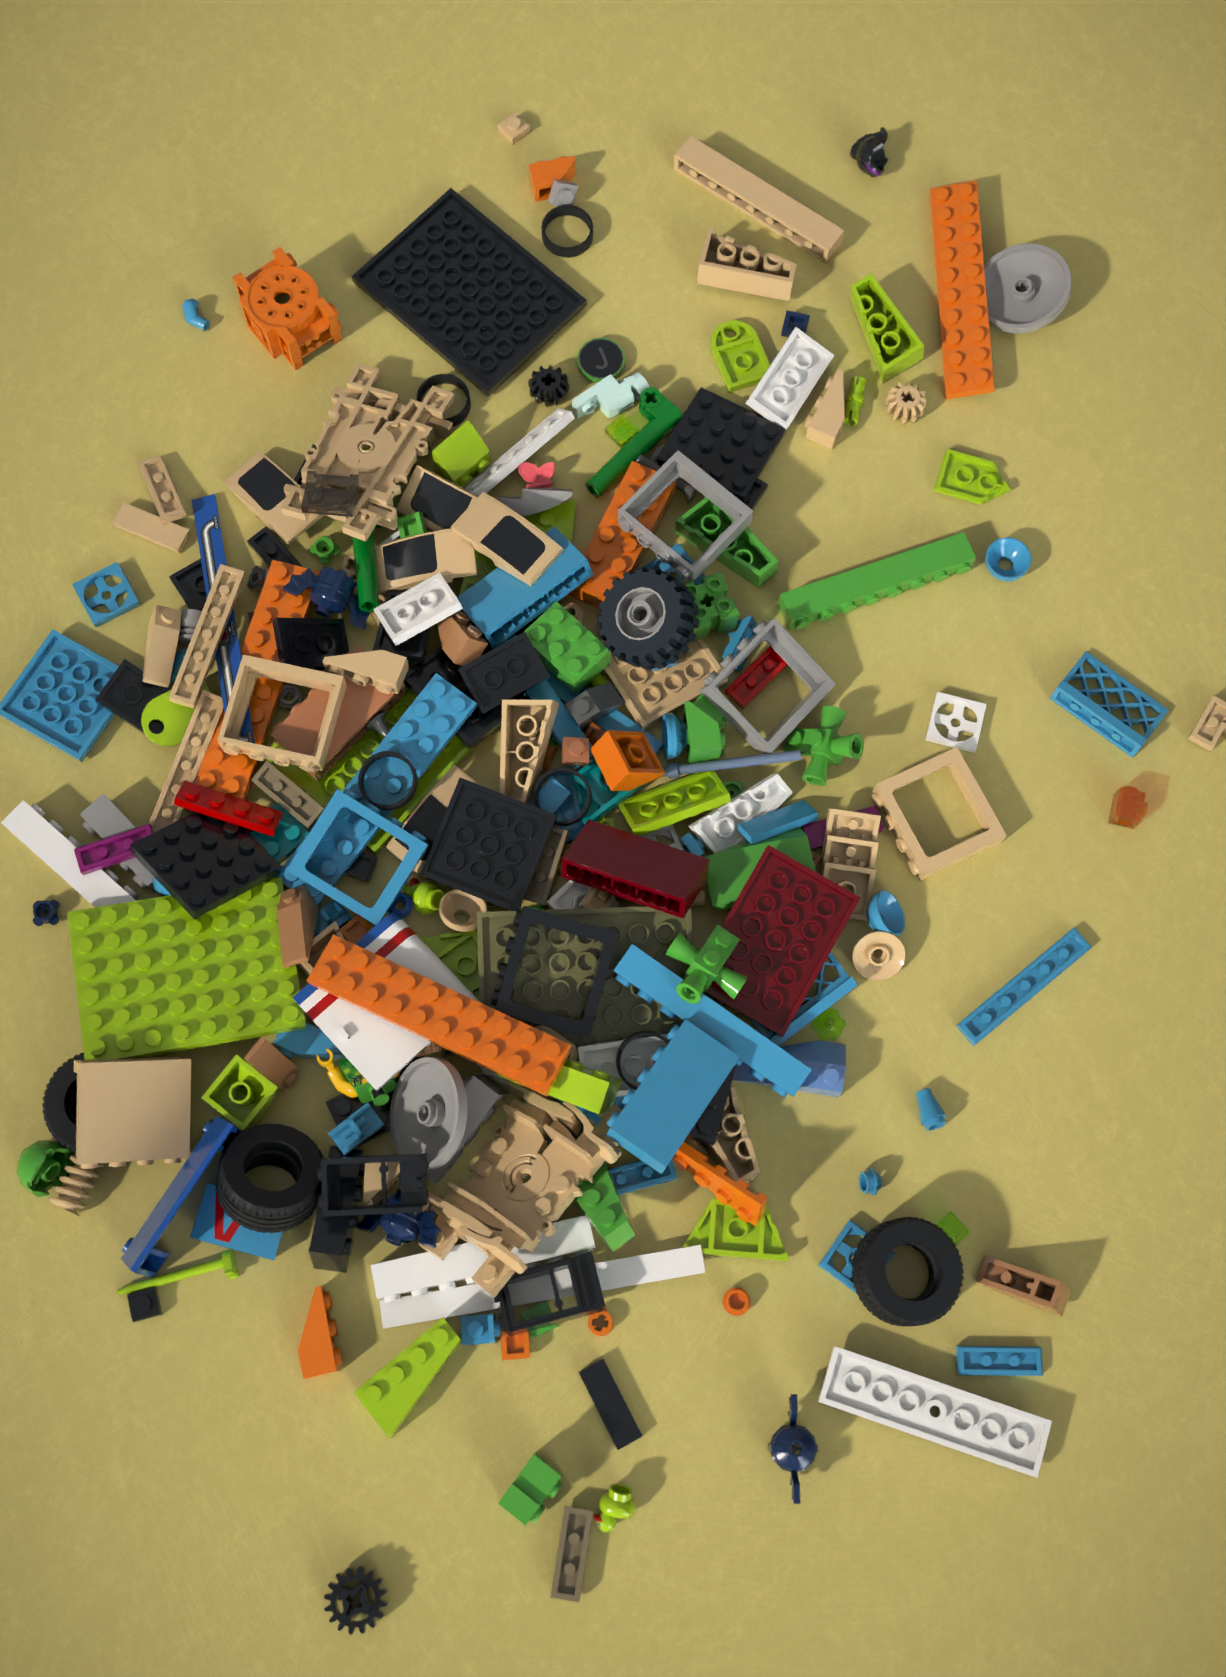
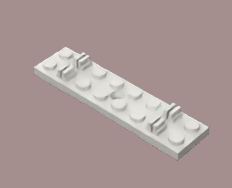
(964, 1421)

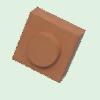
(575, 751)

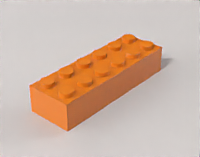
(611, 548)

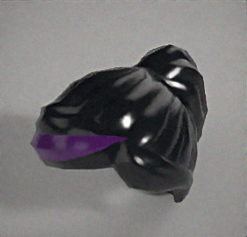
(870, 154)

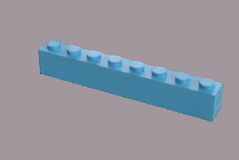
(754, 1049)

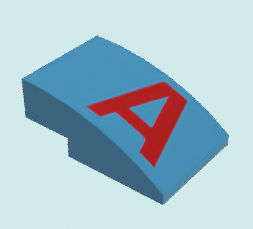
(218, 1228)

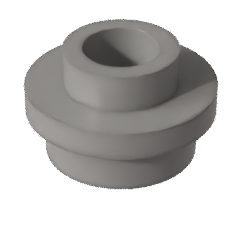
(290, 690)

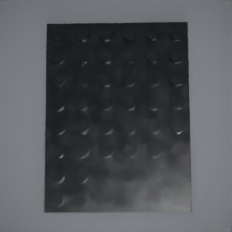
(469, 291)

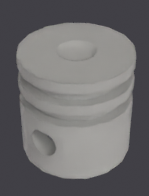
(188, 623)

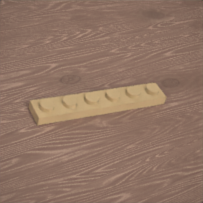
(207, 636)
(187, 758)

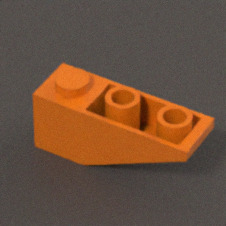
(317, 1345)

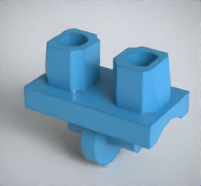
(356, 1129)

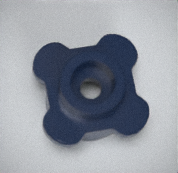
(40, 907)

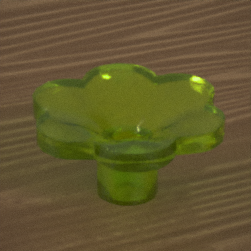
(827, 1030)

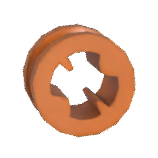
(605, 1330)

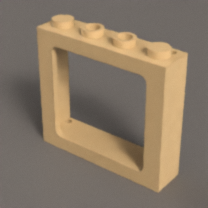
(249, 671)
(906, 840)

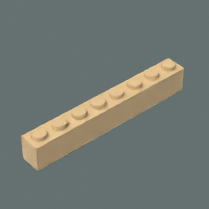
(758, 199)

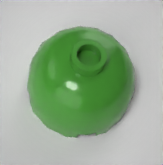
(42, 1166)

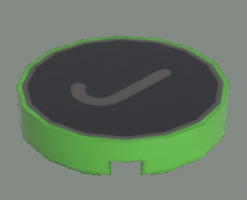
(600, 358)

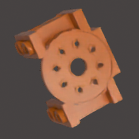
(305, 327)

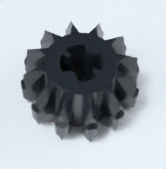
(548, 385)

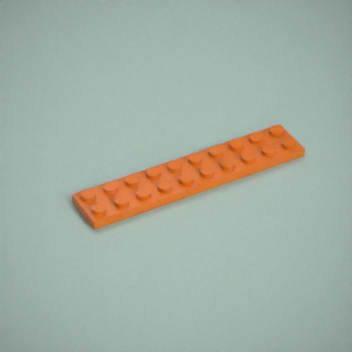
(962, 290)
(234, 772)
(440, 1015)

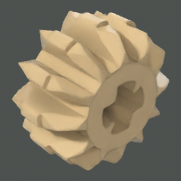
(906, 402)

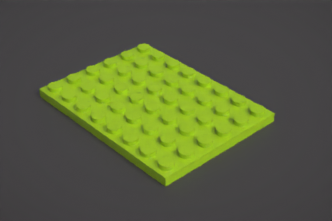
(178, 983)

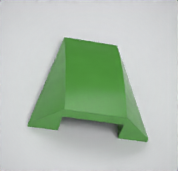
(733, 866)

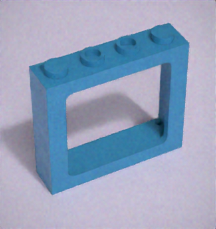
(416, 850)

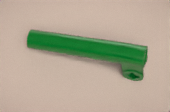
(662, 419)
(366, 572)

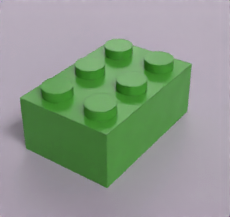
(568, 648)

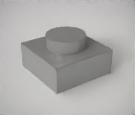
(562, 193)

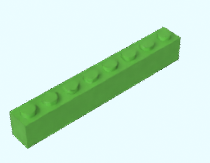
(876, 581)

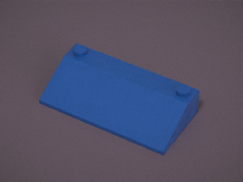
(141, 1252)

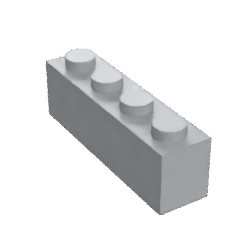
(106, 821)

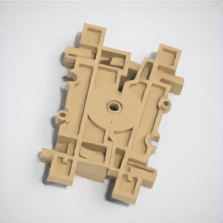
(391, 431)
(497, 1190)

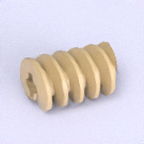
(74, 1187)

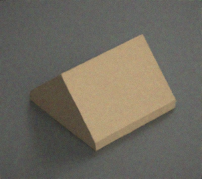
(372, 1181)

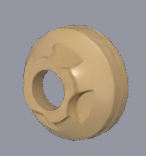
(459, 902)

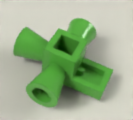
(824, 745)
(706, 965)

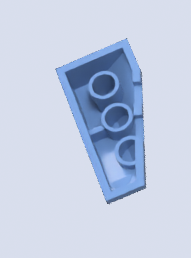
(824, 1059)

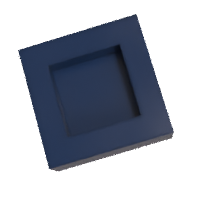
(793, 320)

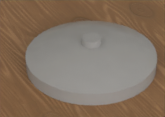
(1026, 287)
(429, 1111)

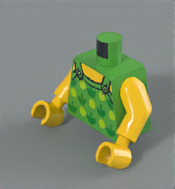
(353, 1084)

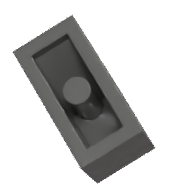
(594, 704)

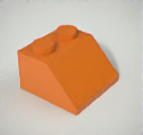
(626, 759)

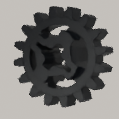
(343, 1592)

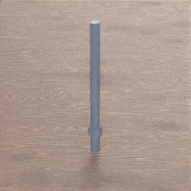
(674, 770)

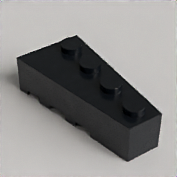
(333, 1235)

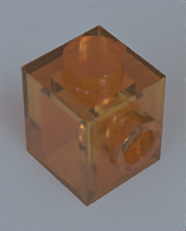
(1127, 807)

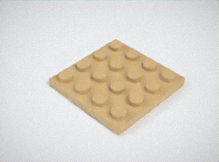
(665, 690)

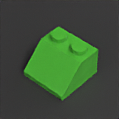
(703, 735)

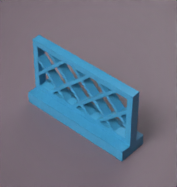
(1099, 716)
(816, 1004)

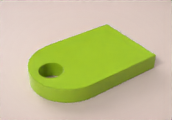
(740, 357)
(172, 716)

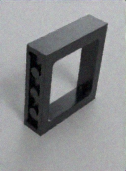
(508, 971)

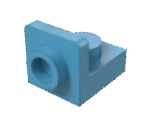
(479, 1329)

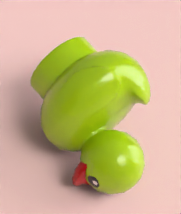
(424, 895)
(615, 1504)

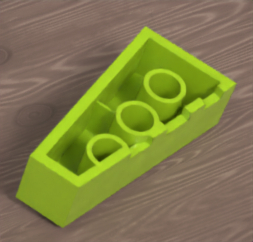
(886, 331)
(584, 1087)
(403, 1381)

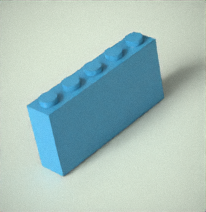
(505, 604)
(671, 1095)

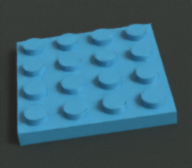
(58, 696)

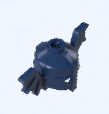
(330, 593)
(403, 1226)
(781, 1444)

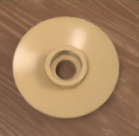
(882, 965)

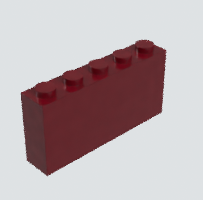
(635, 868)

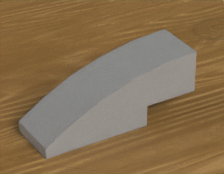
(536, 500)

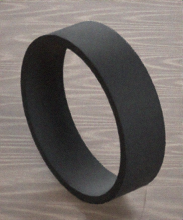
(567, 210)
(447, 379)
(374, 758)
(544, 777)
(624, 1044)

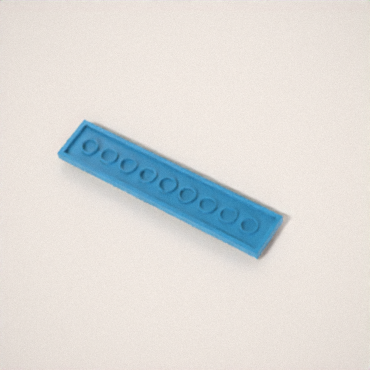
(420, 738)

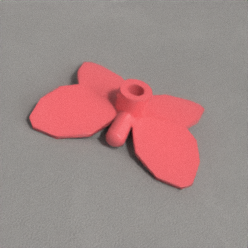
(539, 477)

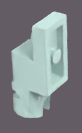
(610, 396)

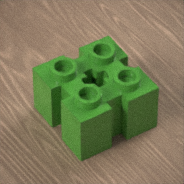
(714, 608)
(530, 1489)

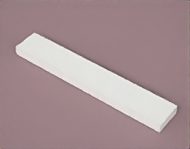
(520, 451)

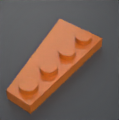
(716, 1178)

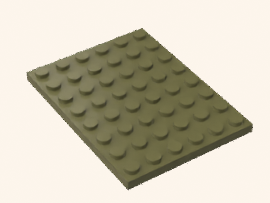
(560, 967)

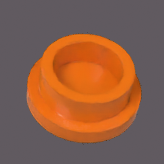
(736, 1301)

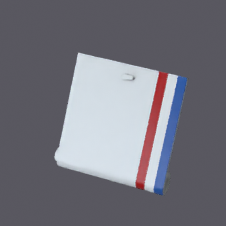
(374, 1044)

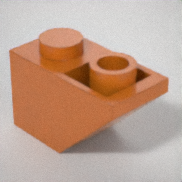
(544, 172)

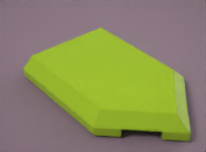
(969, 478)

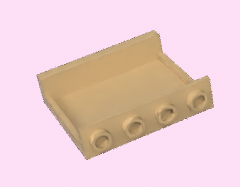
(132, 1110)

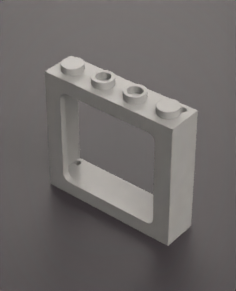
(682, 467)
(796, 658)

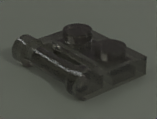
(328, 500)

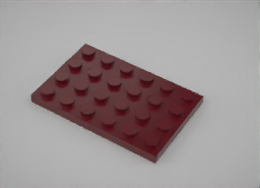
(785, 932)

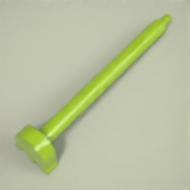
(227, 1262)

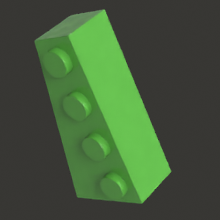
(744, 555)
(605, 1209)

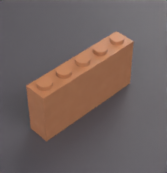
(358, 709)

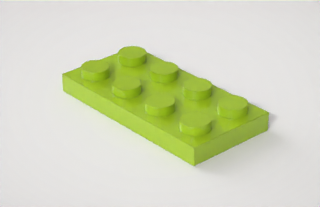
(673, 802)

